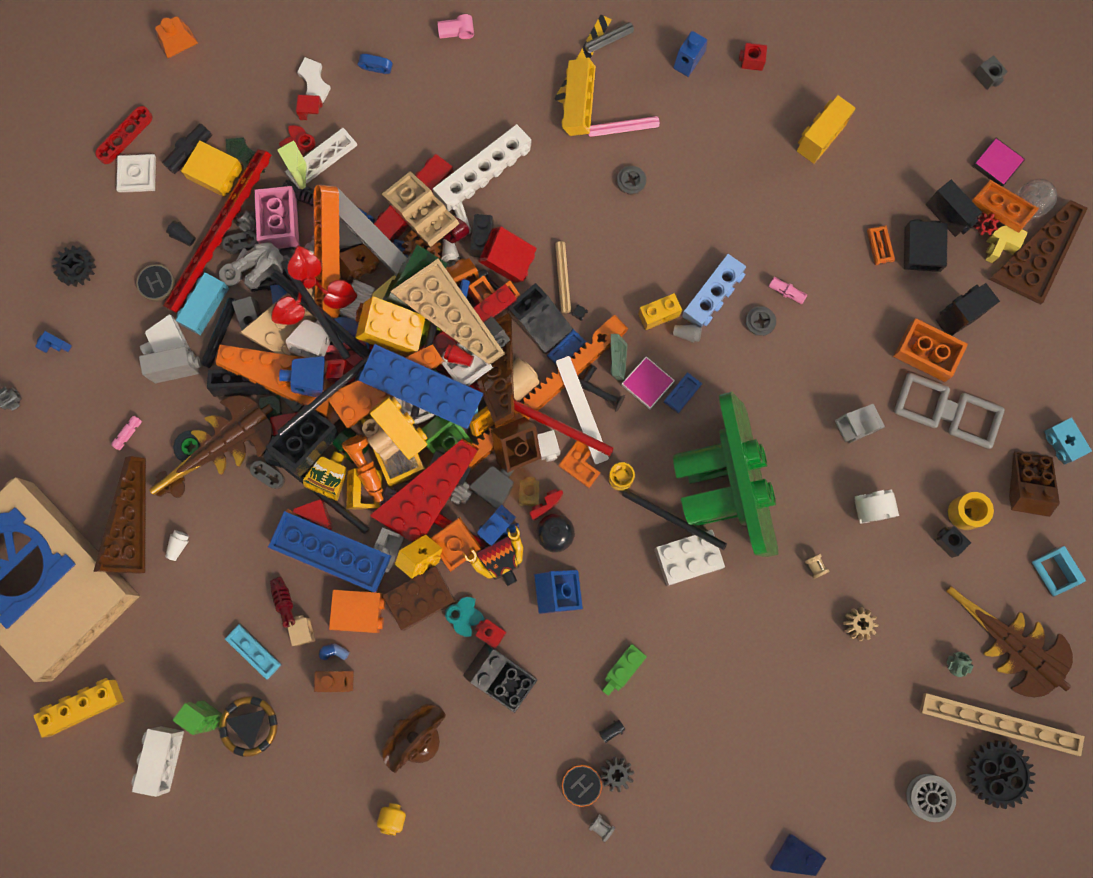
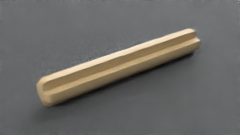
(563, 277)

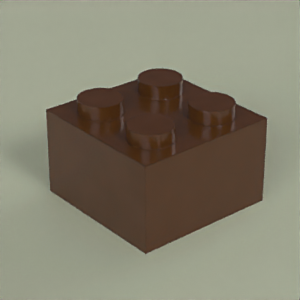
(516, 444)

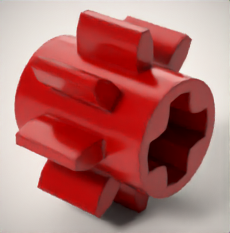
(986, 218)

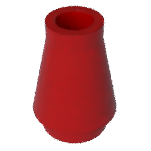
(458, 356)

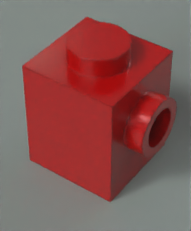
(490, 633)

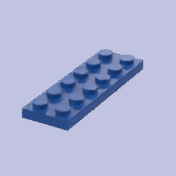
(420, 386)
(330, 551)

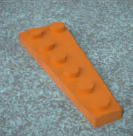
(357, 399)

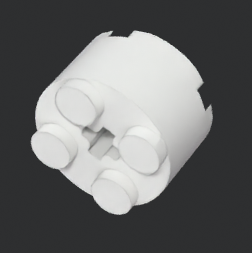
(876, 506)

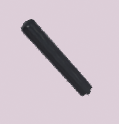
(218, 334)

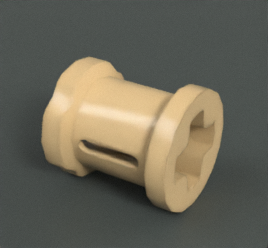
(817, 566)

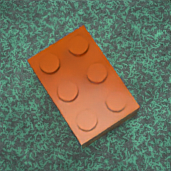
(930, 350)

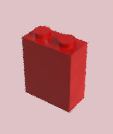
(507, 254)

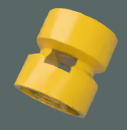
(621, 476)

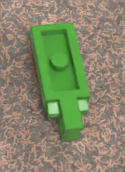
(623, 669)

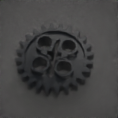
(1005, 793)

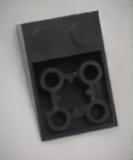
(539, 318)
(500, 677)

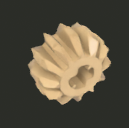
(863, 617)

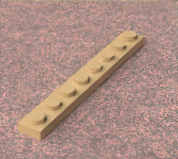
(1002, 724)

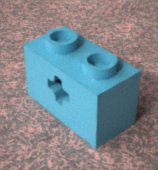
(1076, 443)

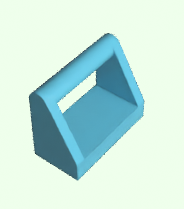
(1067, 566)

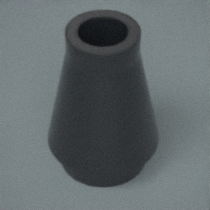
(178, 232)

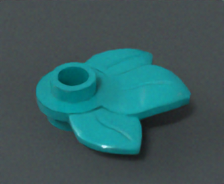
(467, 616)

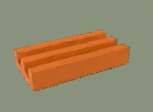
(883, 260)

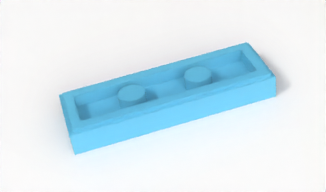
(253, 651)

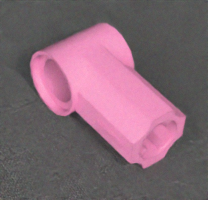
(458, 27)

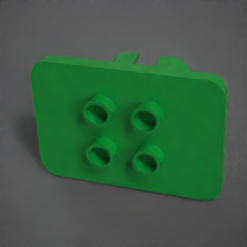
(741, 460)

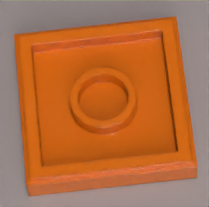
(455, 541)

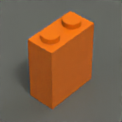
(357, 611)

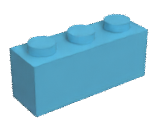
(202, 303)

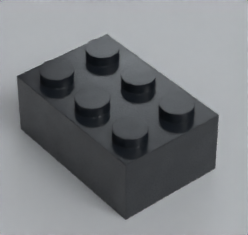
(967, 309)
(303, 443)

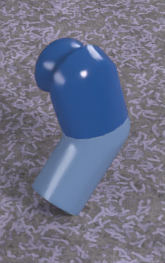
(333, 649)

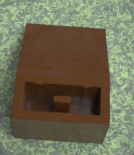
(1033, 484)

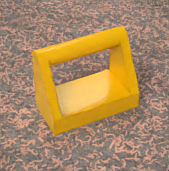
(354, 491)

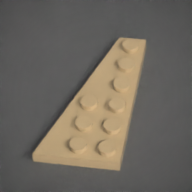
(443, 304)
(273, 335)

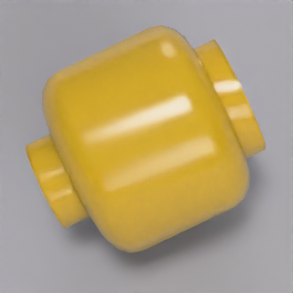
(391, 819)

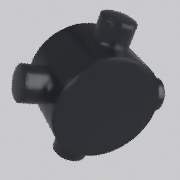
(579, 312)

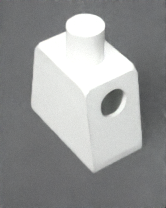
(164, 336)
(308, 340)

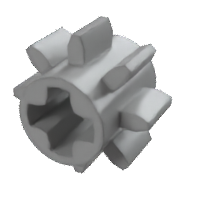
(461, 493)

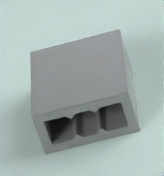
(169, 364)

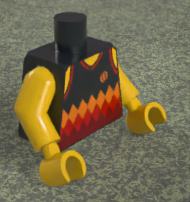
(499, 559)

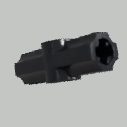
(185, 147)

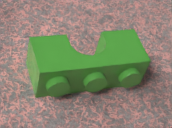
(198, 717)

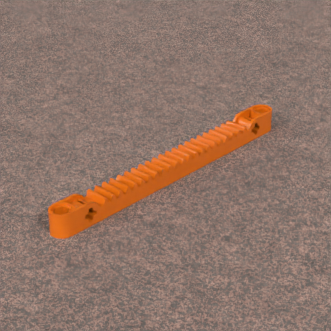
(556, 384)

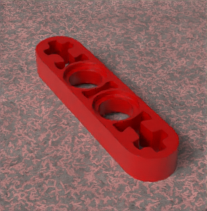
(127, 137)

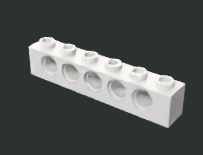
(485, 159)

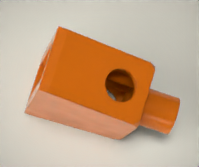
(174, 36)

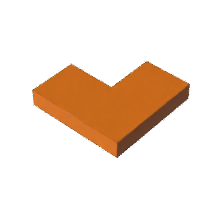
(576, 465)

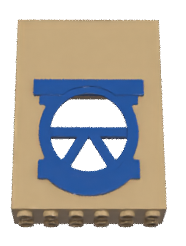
(69, 602)

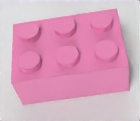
(277, 217)

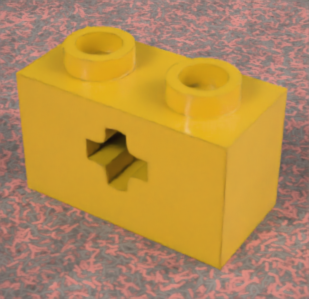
(660, 311)
(418, 556)

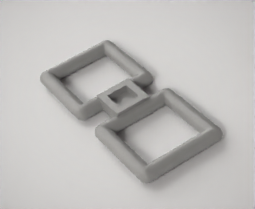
(949, 410)

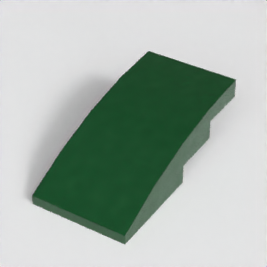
(417, 260)

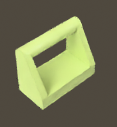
(295, 163)

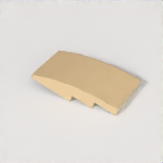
(420, 208)

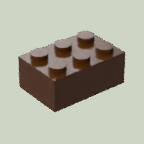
(419, 598)

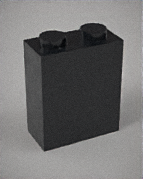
(954, 207)
(925, 245)

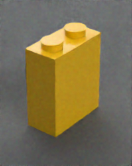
(212, 169)

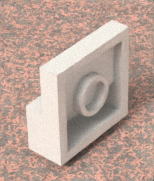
(466, 374)

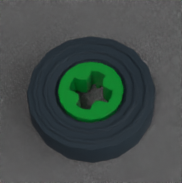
(181, 444)

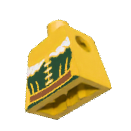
(327, 476)

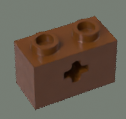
(357, 262)

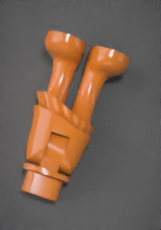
(366, 471)

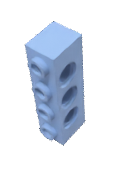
(728, 267)

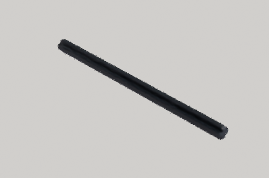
(343, 334)

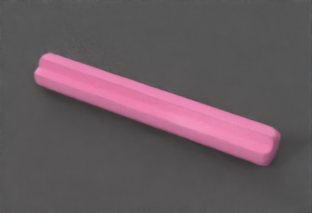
(624, 126)

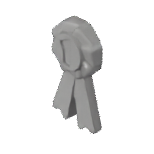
(231, 276)

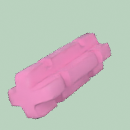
(126, 433)

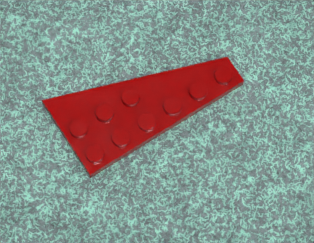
(419, 503)

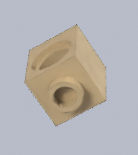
(301, 631)

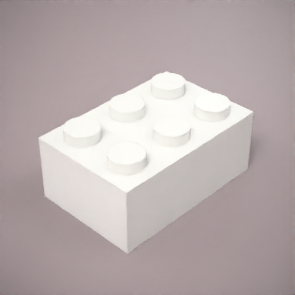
(688, 559)
(157, 761)

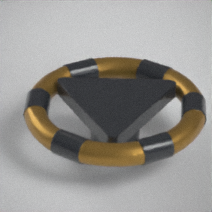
(248, 726)

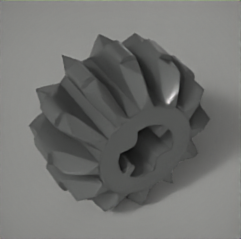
(622, 778)

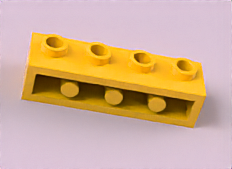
(578, 96)
(78, 708)

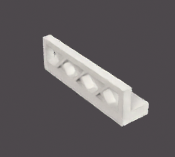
(321, 155)

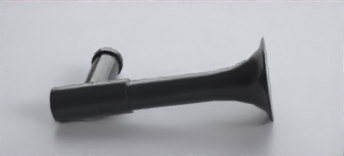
(585, 384)

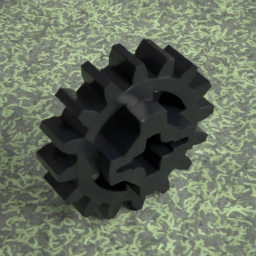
(74, 266)

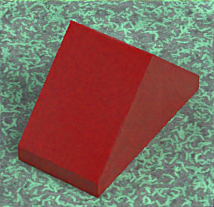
(315, 512)

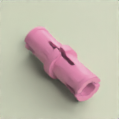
(788, 290)

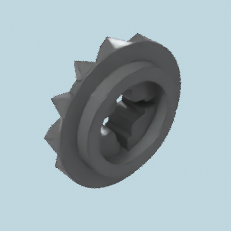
(635, 173)
(765, 314)

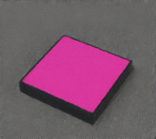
(998, 162)

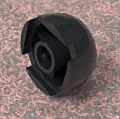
(555, 533)

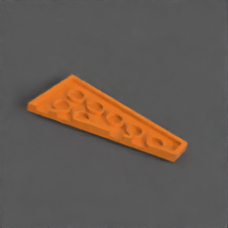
(264, 369)

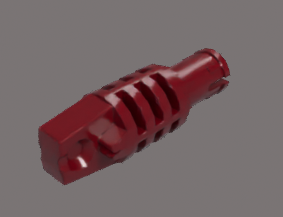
(282, 601)

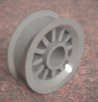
(949, 796)

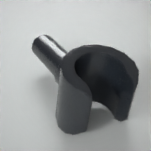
(483, 272)

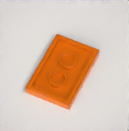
(1006, 206)

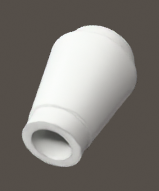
(449, 253)
(176, 544)

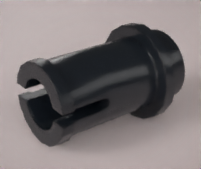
(612, 731)

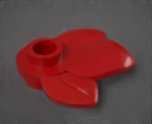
(299, 136)

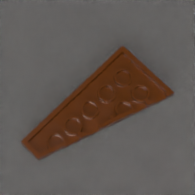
(1039, 260)
(498, 382)
(124, 535)

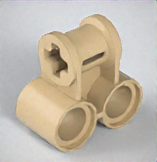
(379, 439)

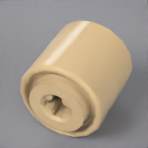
(524, 379)

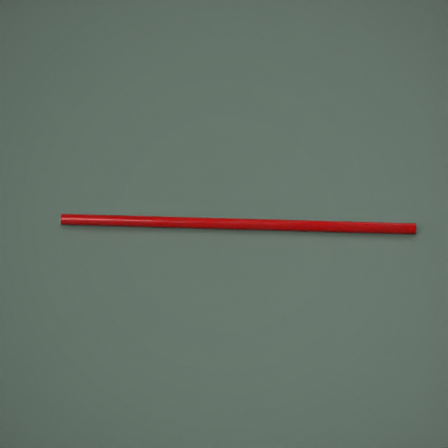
(548, 421)

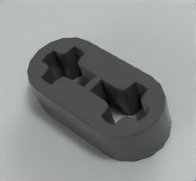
(240, 241)
(265, 478)

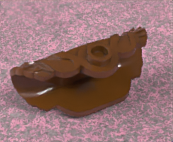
(423, 722)

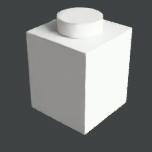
(548, 446)

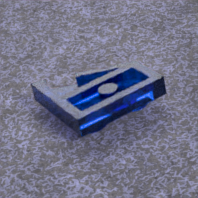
(797, 858)

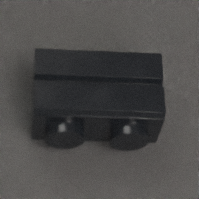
(481, 230)

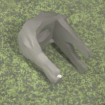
(266, 259)

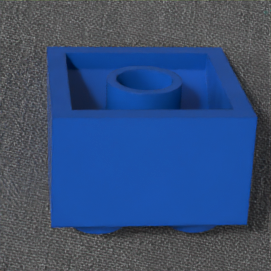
(558, 591)

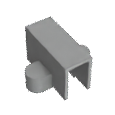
(859, 423)

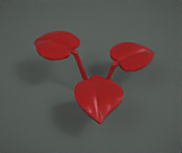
(305, 267)

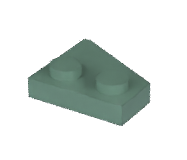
(619, 357)

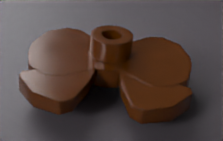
(176, 488)

